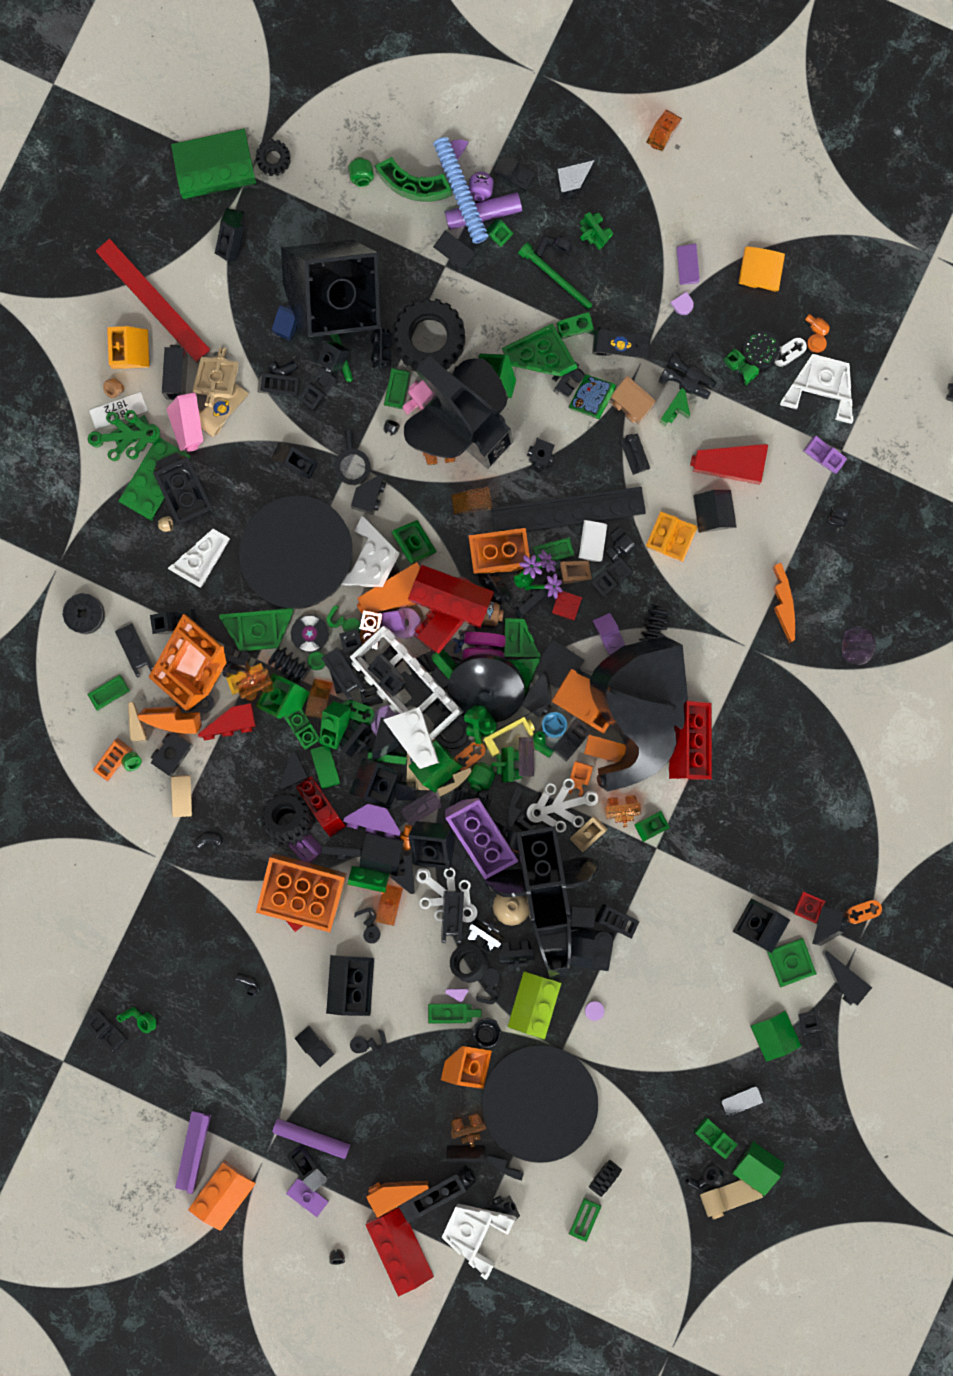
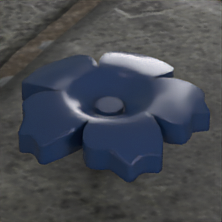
(460, 642)

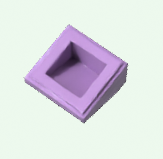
(457, 994)

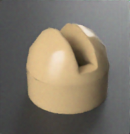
(165, 524)

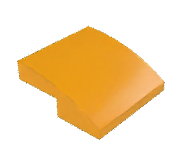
(761, 268)
(671, 536)

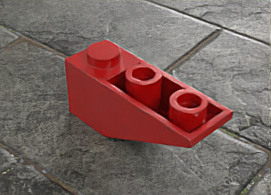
(234, 719)
(320, 806)

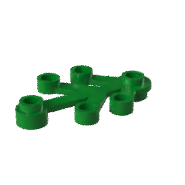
(126, 436)

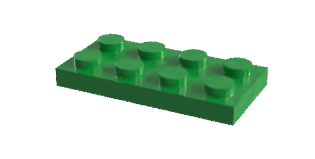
(143, 491)

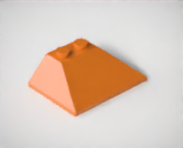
(189, 664)

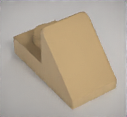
(588, 834)

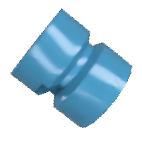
(554, 725)

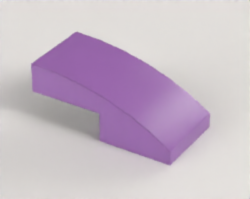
(824, 454)

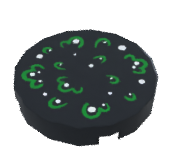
(762, 349)

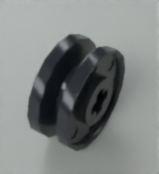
(73, 618)

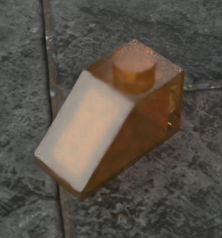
(663, 130)
(472, 500)
(318, 698)
(389, 905)

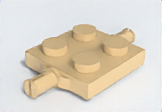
(215, 377)

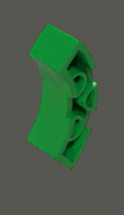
(413, 188)

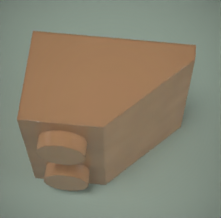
(632, 400)

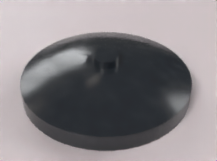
(488, 683)

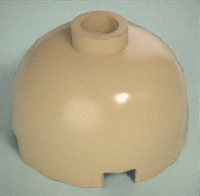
(510, 909)

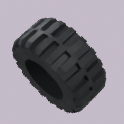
(424, 311)

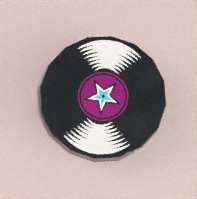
(309, 633)

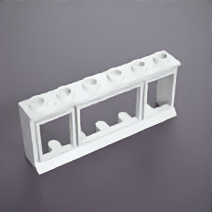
(396, 705)

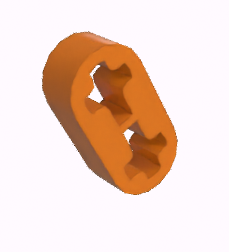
(474, 758)
(864, 916)

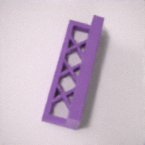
(193, 1151)

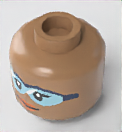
(493, 615)

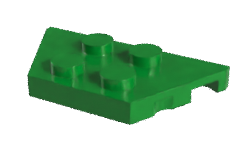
(257, 629)

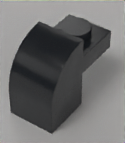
(167, 621)
(443, 681)

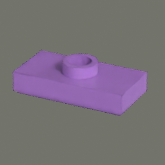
(307, 1198)

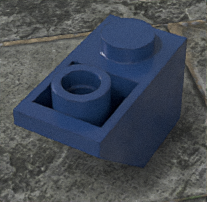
(284, 323)

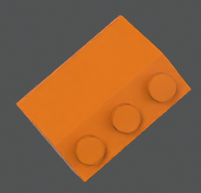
(221, 1196)

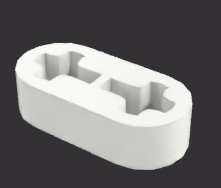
(792, 355)

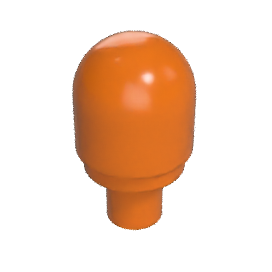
(818, 325)
(405, 836)

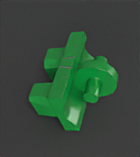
(592, 230)
(479, 724)
(505, 764)

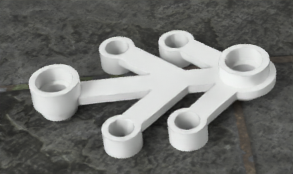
(559, 806)
(440, 890)

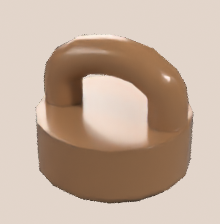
(113, 388)

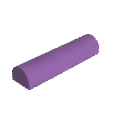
(487, 209)
(311, 1138)

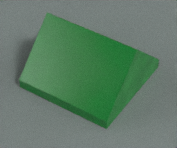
(413, 542)
(437, 774)
(775, 1036)
(759, 1168)

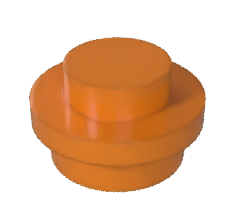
(816, 343)

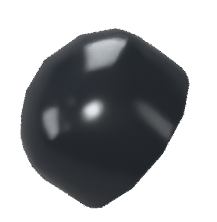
(486, 1033)

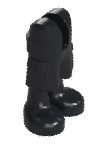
(692, 377)

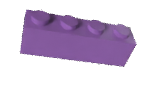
(480, 837)

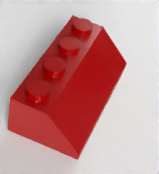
(450, 596)
(437, 629)
(693, 744)
(399, 1251)

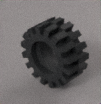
(273, 168)
(605, 1178)

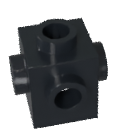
(544, 448)
(504, 1205)

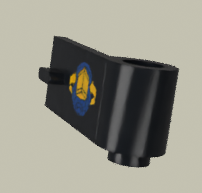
(620, 343)

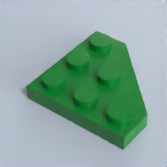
(541, 352)

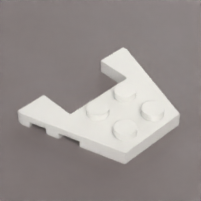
(824, 378)
(375, 559)
(467, 1230)

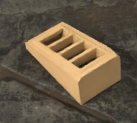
(136, 728)

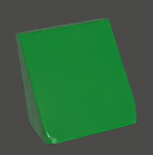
(499, 232)

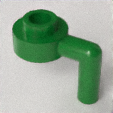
(145, 1021)

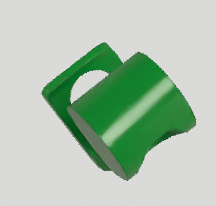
(736, 361)
(347, 625)

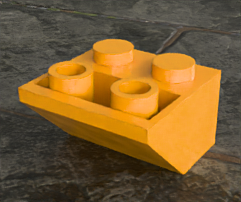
(128, 347)

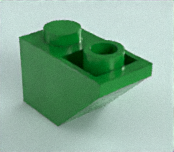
(334, 724)

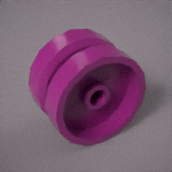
(483, 644)

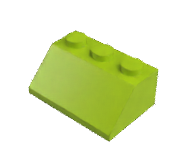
(534, 1005)

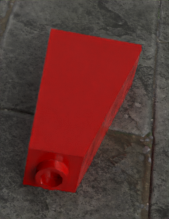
(733, 463)

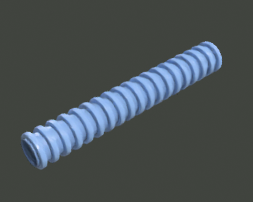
(460, 189)

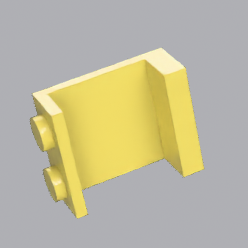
(527, 724)

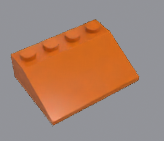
(301, 892)

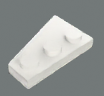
(201, 558)
(414, 736)

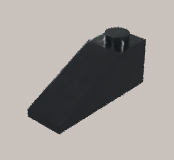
(848, 983)

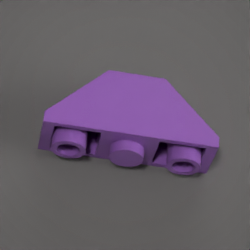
(374, 819)

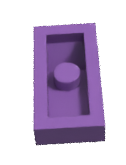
(609, 633)

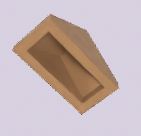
(575, 571)

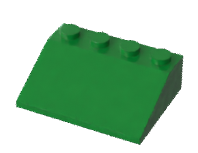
(213, 163)

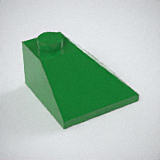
(503, 368)
(283, 699)

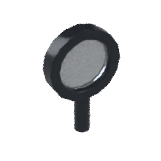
(352, 464)

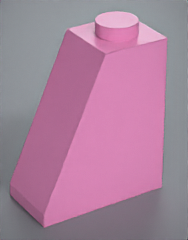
(186, 422)

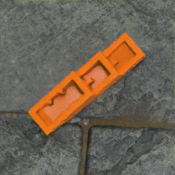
(785, 610)

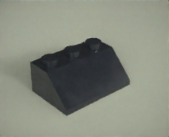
(350, 985)

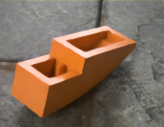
(171, 719)
(604, 749)

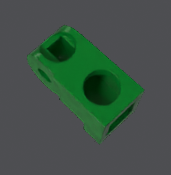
(575, 325)

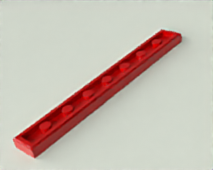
(153, 300)

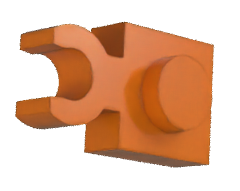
(581, 775)

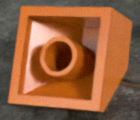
(467, 1067)

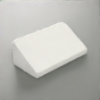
(592, 541)

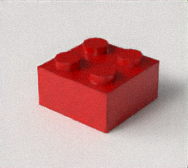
(567, 605)
(808, 907)

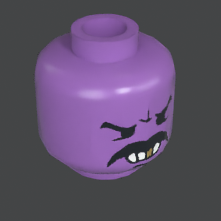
(480, 186)

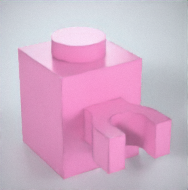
(418, 393)

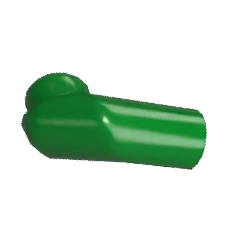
(540, 744)

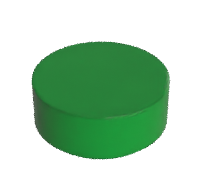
(316, 661)
(131, 761)

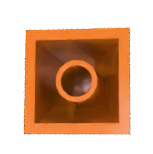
(393, 593)

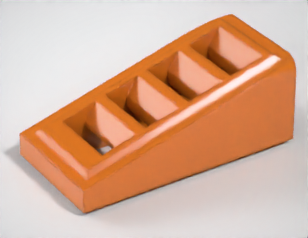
(120, 745)

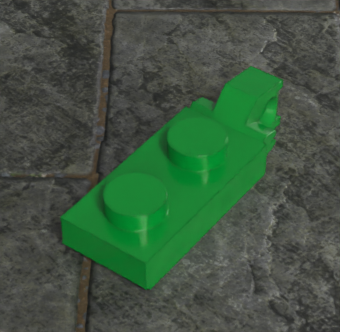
(451, 1013)

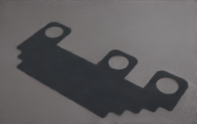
(416, 690)

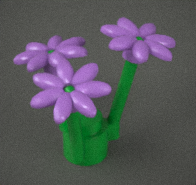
(526, 577)

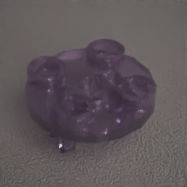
(858, 636)

